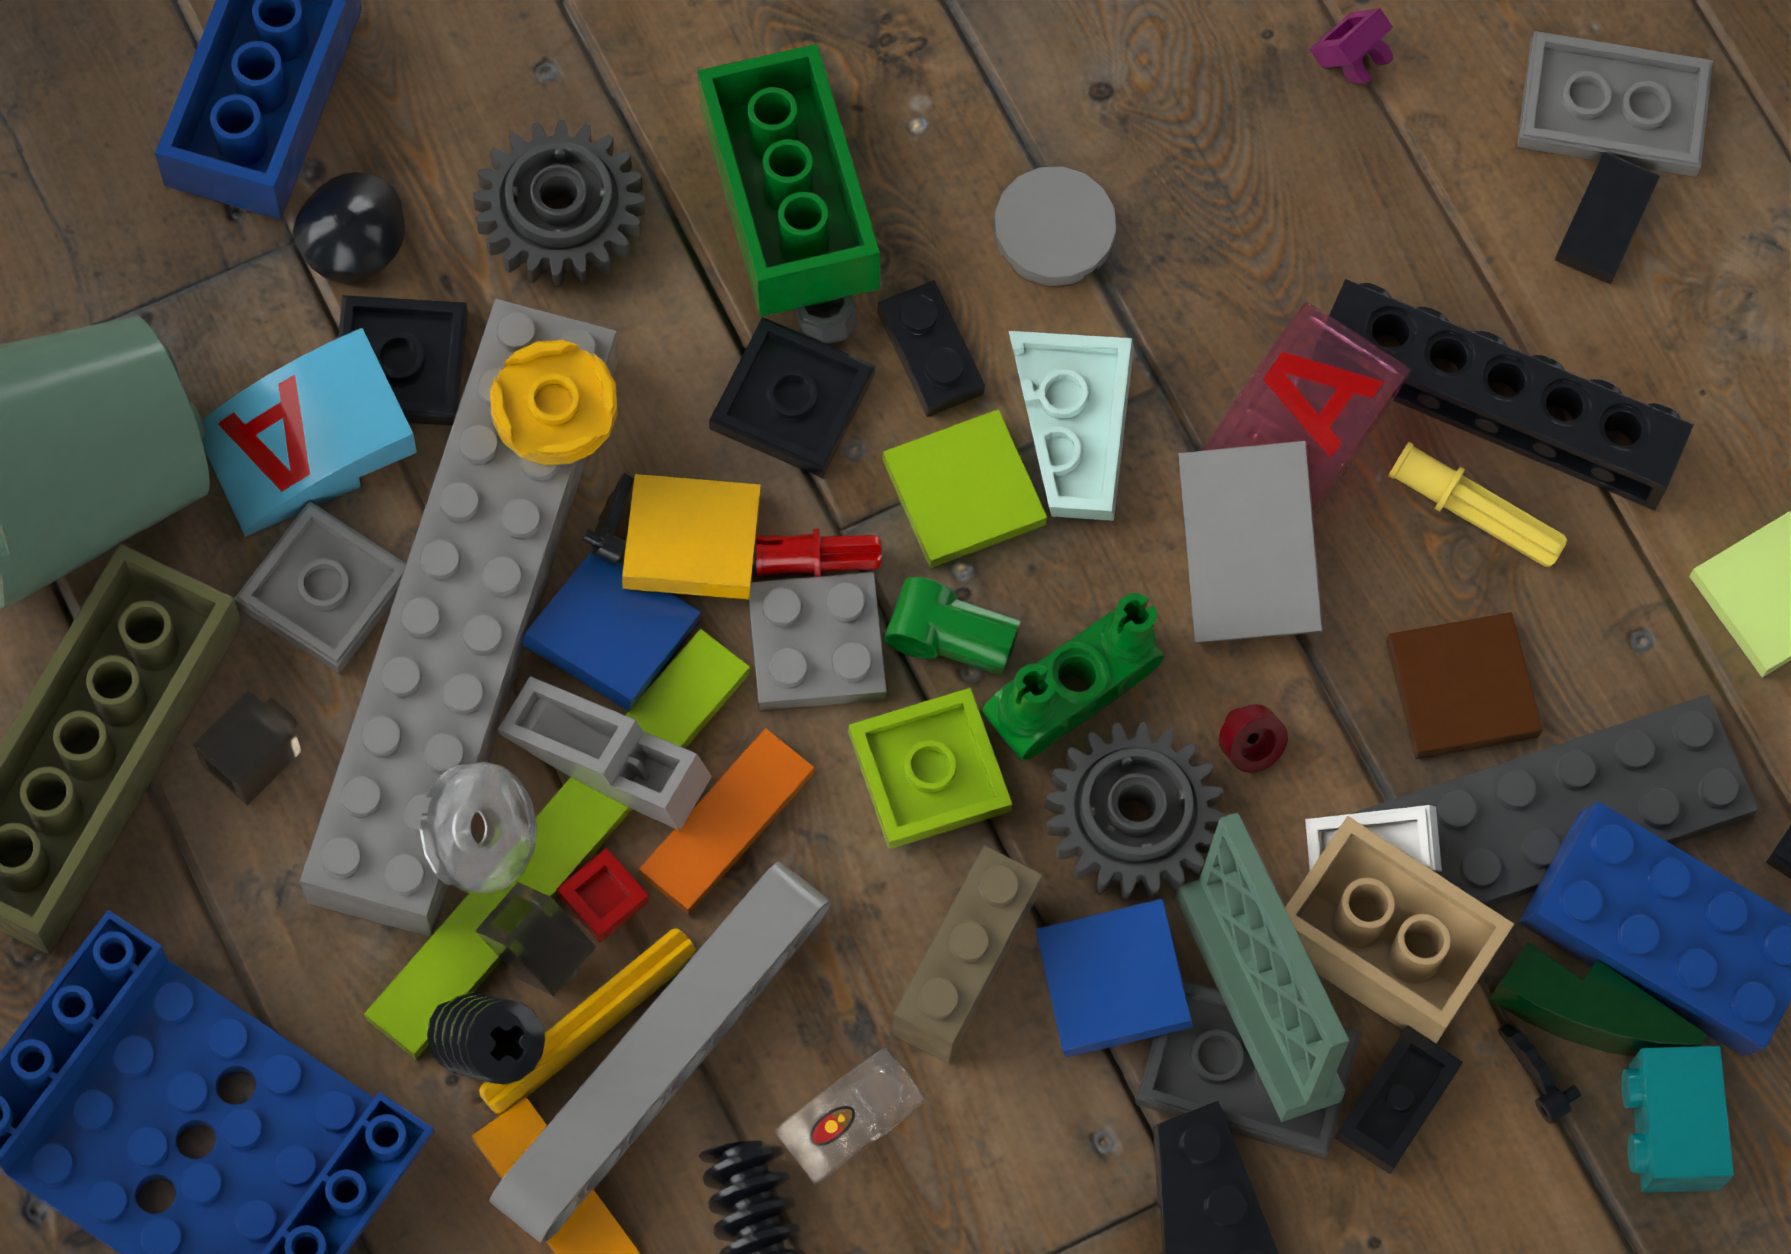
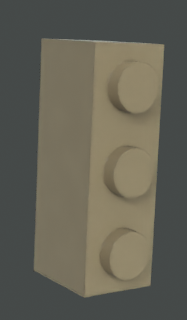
(966, 954)

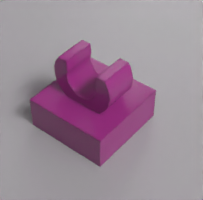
(1351, 40)

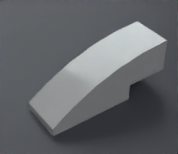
(606, 752)

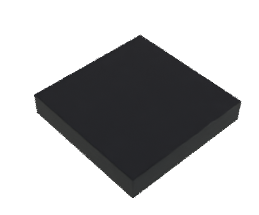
(417, 348)
(792, 397)

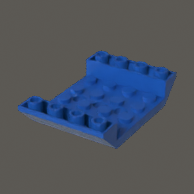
(132, 1059)

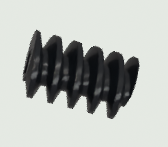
(486, 1038)
(748, 1198)

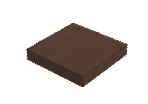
(1463, 685)

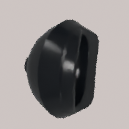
(350, 227)

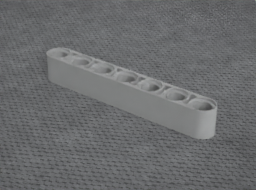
(659, 1053)

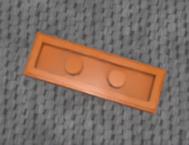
(727, 821)

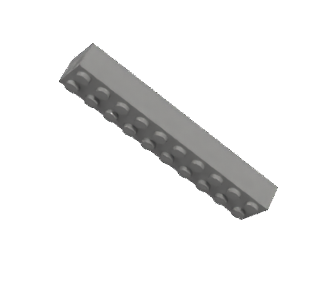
(447, 642)

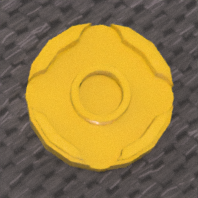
(553, 402)

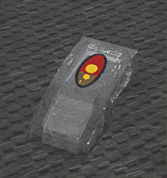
(850, 1114)

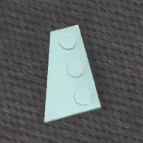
(1076, 416)

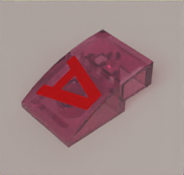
(1314, 388)

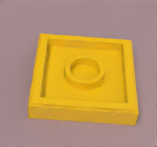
(691, 536)

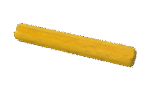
(596, 1016)

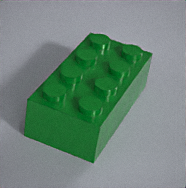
(789, 180)

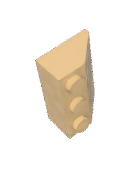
(1393, 931)

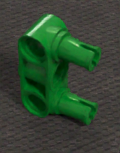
(1107, 656)

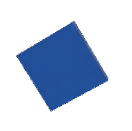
(610, 634)
(1114, 978)

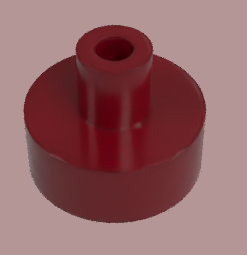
(1253, 738)

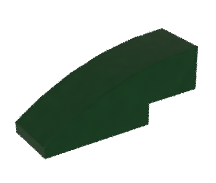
(1593, 1011)

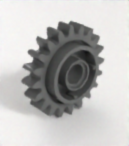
(559, 238)
(1130, 849)

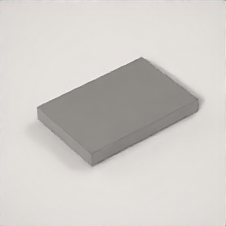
(1615, 100)
(1250, 542)

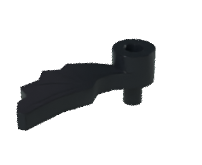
(604, 539)
(1553, 1102)

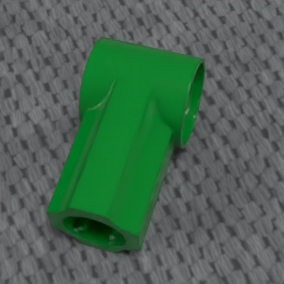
(935, 623)

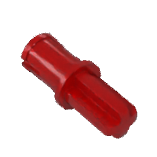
(816, 553)

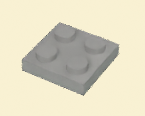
(816, 641)

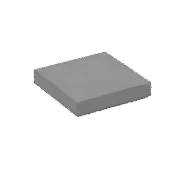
(322, 587)

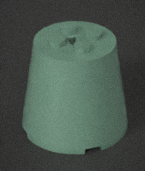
(89, 448)

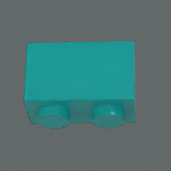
(1678, 1119)

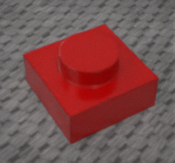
(602, 895)

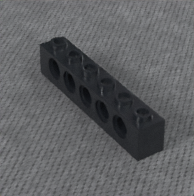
(1521, 421)

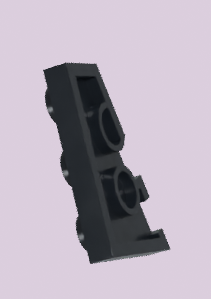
(1206, 1189)

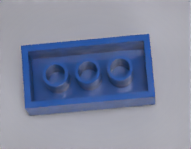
(254, 99)
(1667, 927)

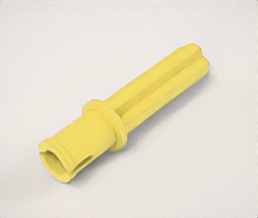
(1478, 505)

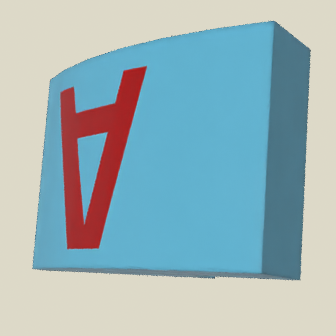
(306, 433)

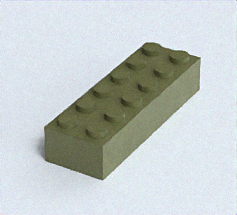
(100, 733)

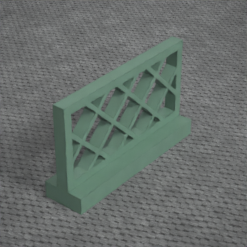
(1264, 975)

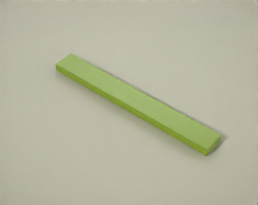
(566, 838)

